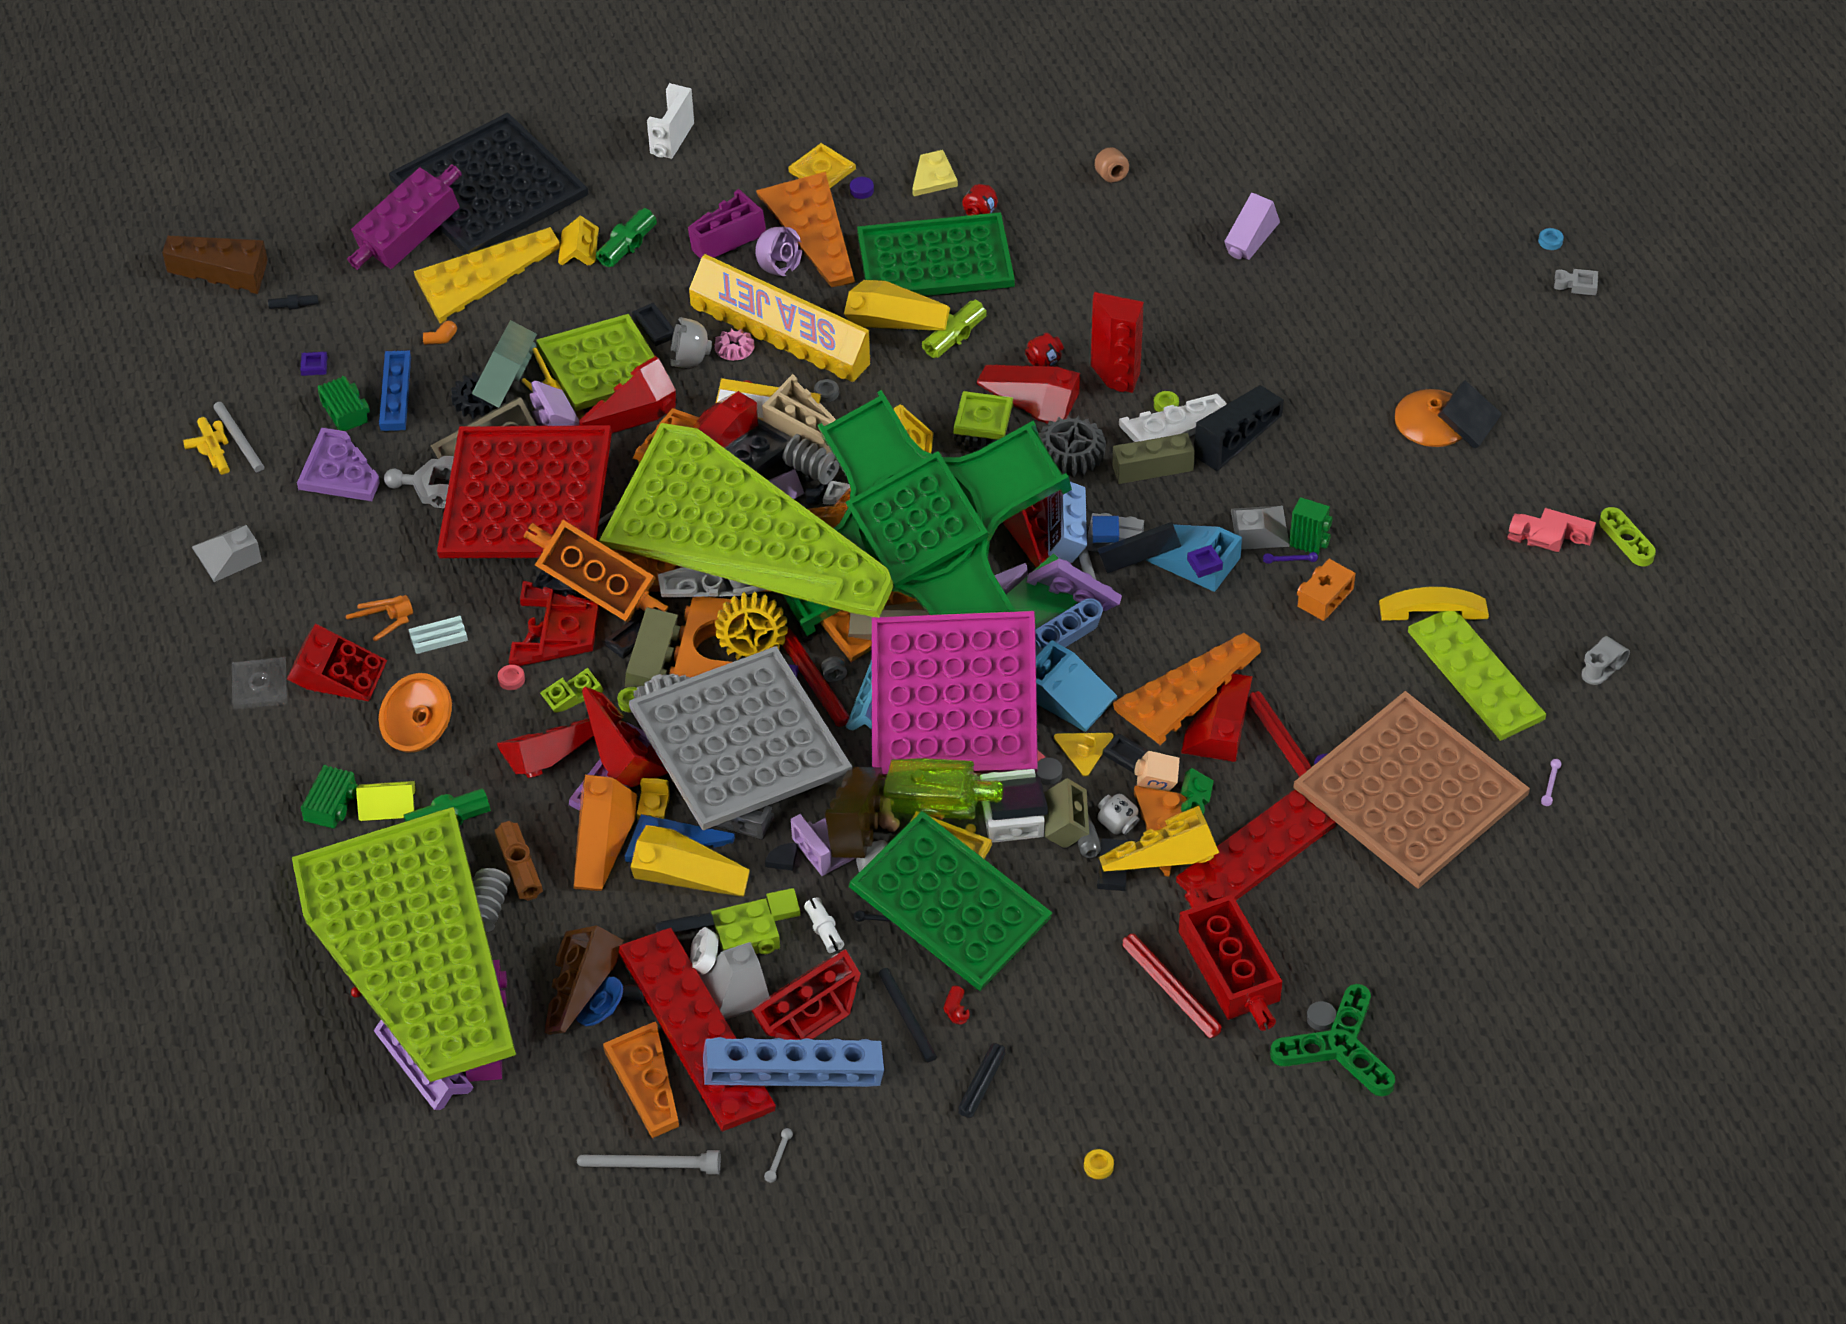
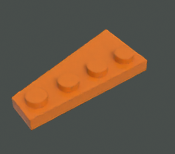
(643, 1072)

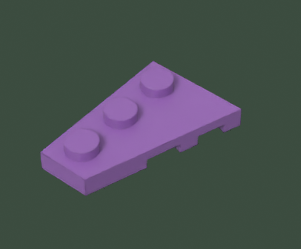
(1067, 579)

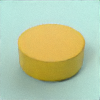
(1098, 1164)

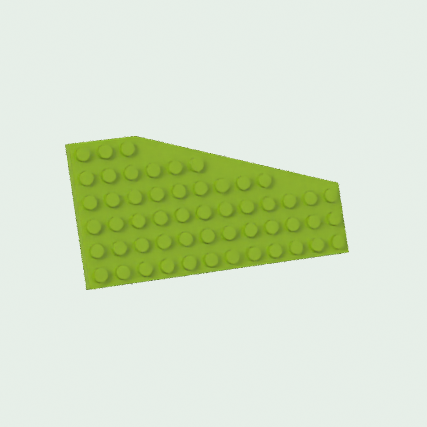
(411, 939)

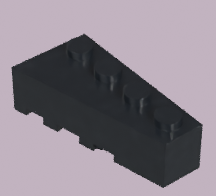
(1235, 426)

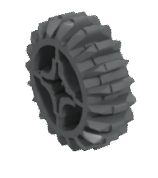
(1074, 444)

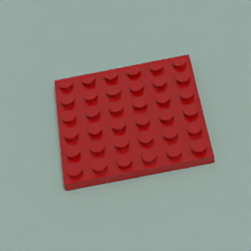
(518, 478)

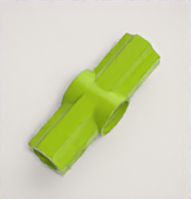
(956, 330)

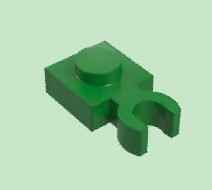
(1196, 789)

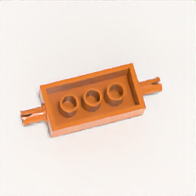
(594, 570)

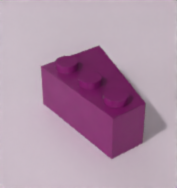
(727, 227)

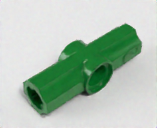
(626, 237)
(465, 806)

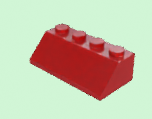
(1117, 340)

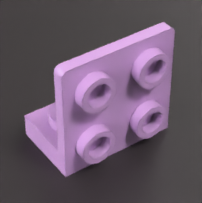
(815, 844)

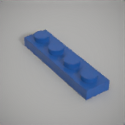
(395, 390)

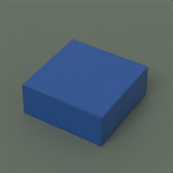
(1105, 529)

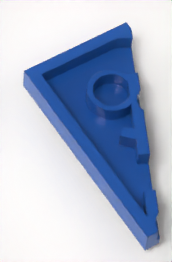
(704, 837)

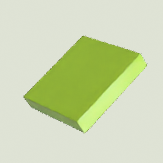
(983, 415)

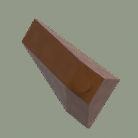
(585, 962)

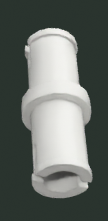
(824, 925)

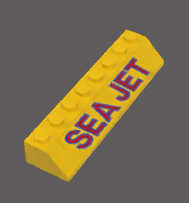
(780, 318)

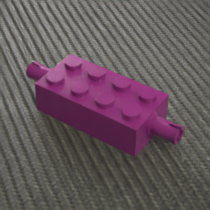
(405, 217)

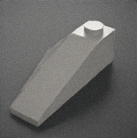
(693, 583)

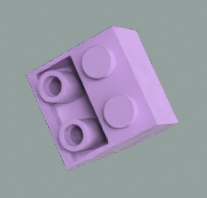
(551, 406)

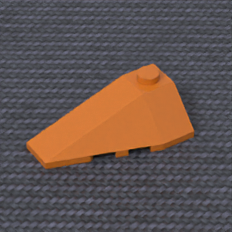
(603, 825)

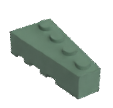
(505, 363)

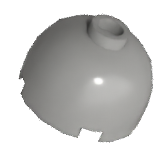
(689, 343)

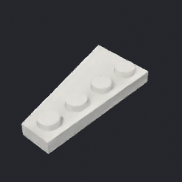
(1172, 420)

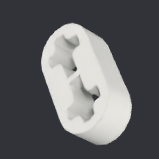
(704, 950)

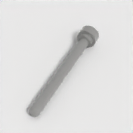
(706, 1162)

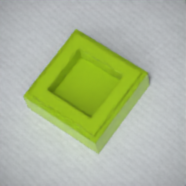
(783, 904)

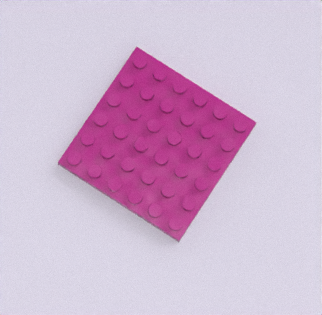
(955, 690)

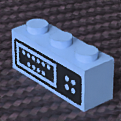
(1067, 523)

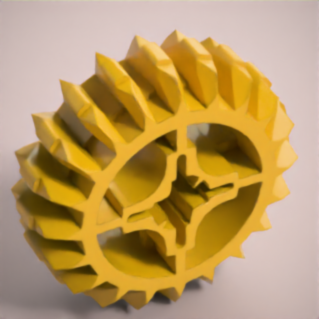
(732, 634)

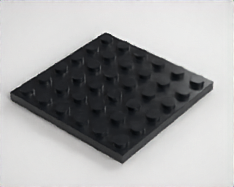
(503, 183)

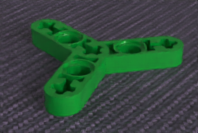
(1328, 1050)

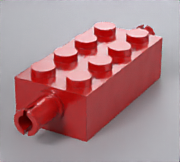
(1230, 957)

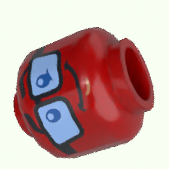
(980, 200)
(1044, 350)

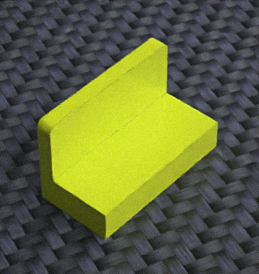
(385, 800)

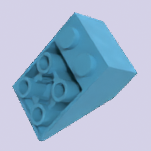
(1195, 537)
(1070, 687)

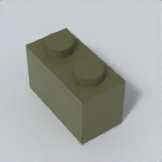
(1066, 813)

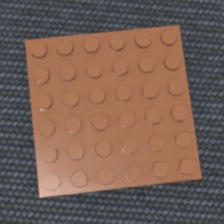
(1411, 789)

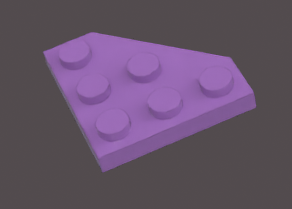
(338, 468)

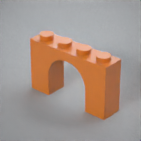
(699, 626)

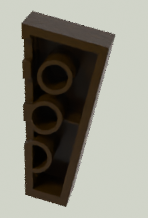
(855, 812)

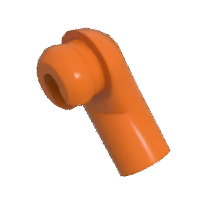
(442, 335)

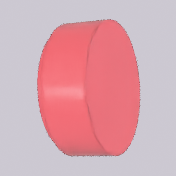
(511, 677)

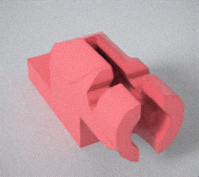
(1551, 529)

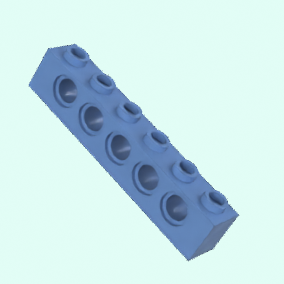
(781, 1071)

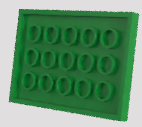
(938, 254)
(950, 900)

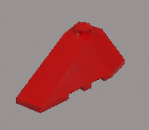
(1036, 389)
(1220, 722)
(619, 744)

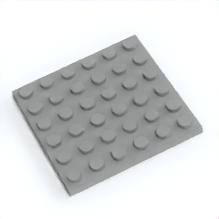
(739, 737)

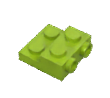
(747, 924)

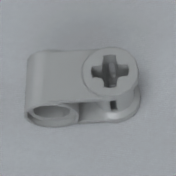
(1604, 660)

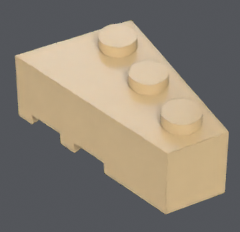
(796, 412)

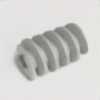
(810, 459)
(490, 891)

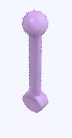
(1547, 799)

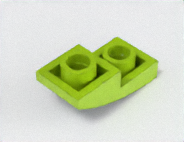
(565, 695)

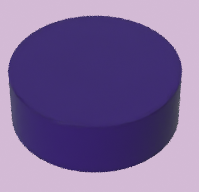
(861, 187)

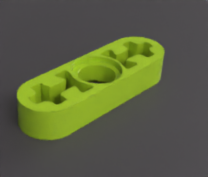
(1625, 526)

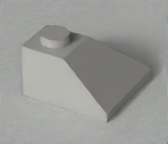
(1260, 527)
(228, 552)
(736, 981)

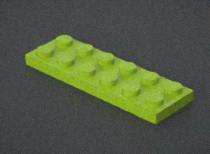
(1477, 673)

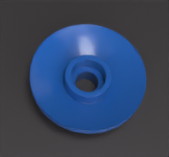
(602, 1002)

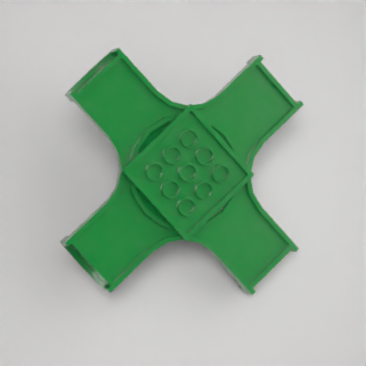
(931, 512)

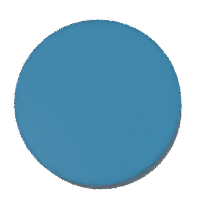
(1550, 239)

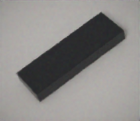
(1139, 547)

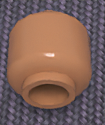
(1111, 165)

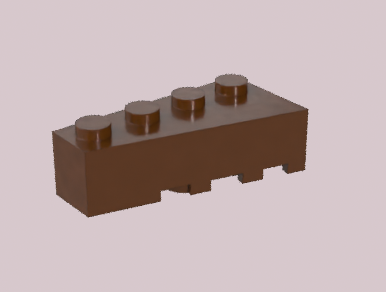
(217, 260)

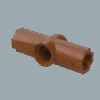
(518, 860)

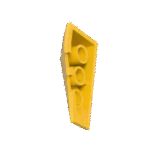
(891, 306)
(1180, 842)
(676, 860)

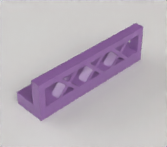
(435, 1092)

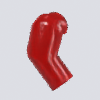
(953, 1008)

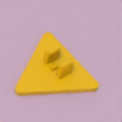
(1083, 748)

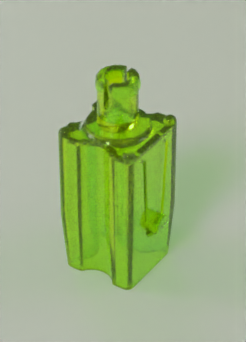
(938, 787)

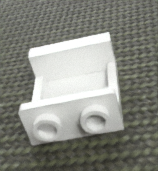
(670, 131)
(1016, 827)

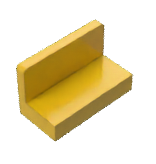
(579, 241)

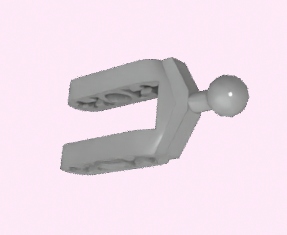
(424, 480)

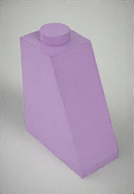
(1252, 227)

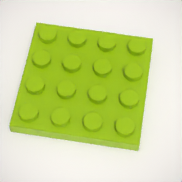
(594, 359)

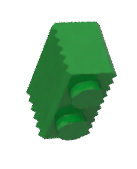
(343, 403)
(1310, 526)
(329, 797)

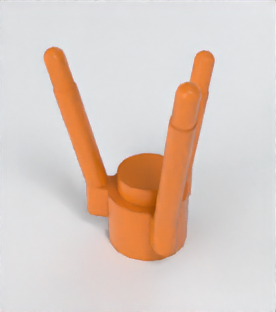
(397, 607)

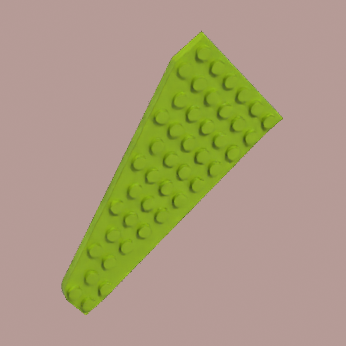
(722, 518)

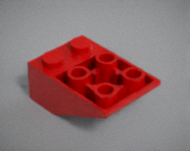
(336, 666)

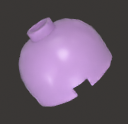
(778, 245)

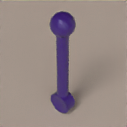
(1269, 558)

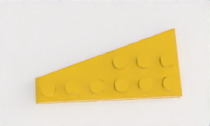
(471, 276)

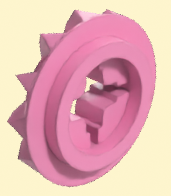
(733, 351)

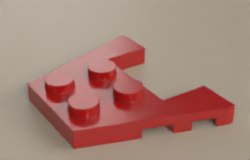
(566, 629)

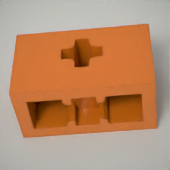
(1325, 589)

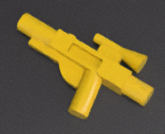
(209, 444)

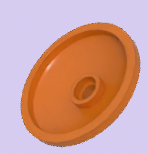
(1419, 419)
(406, 707)

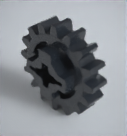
(467, 402)

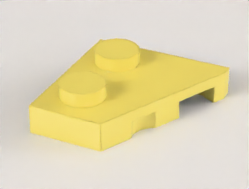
(933, 174)

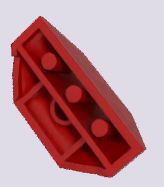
(811, 1001)

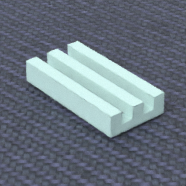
(437, 632)

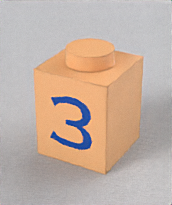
(1157, 771)

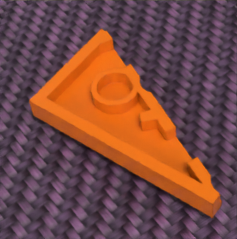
(1156, 808)

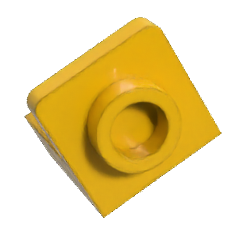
(653, 798)

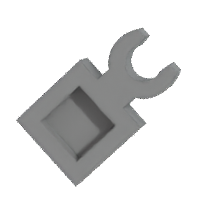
(1580, 281)

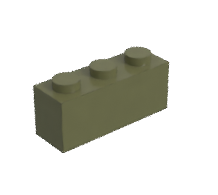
(1153, 458)
(652, 647)

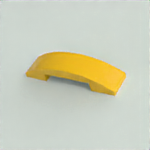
(1433, 599)

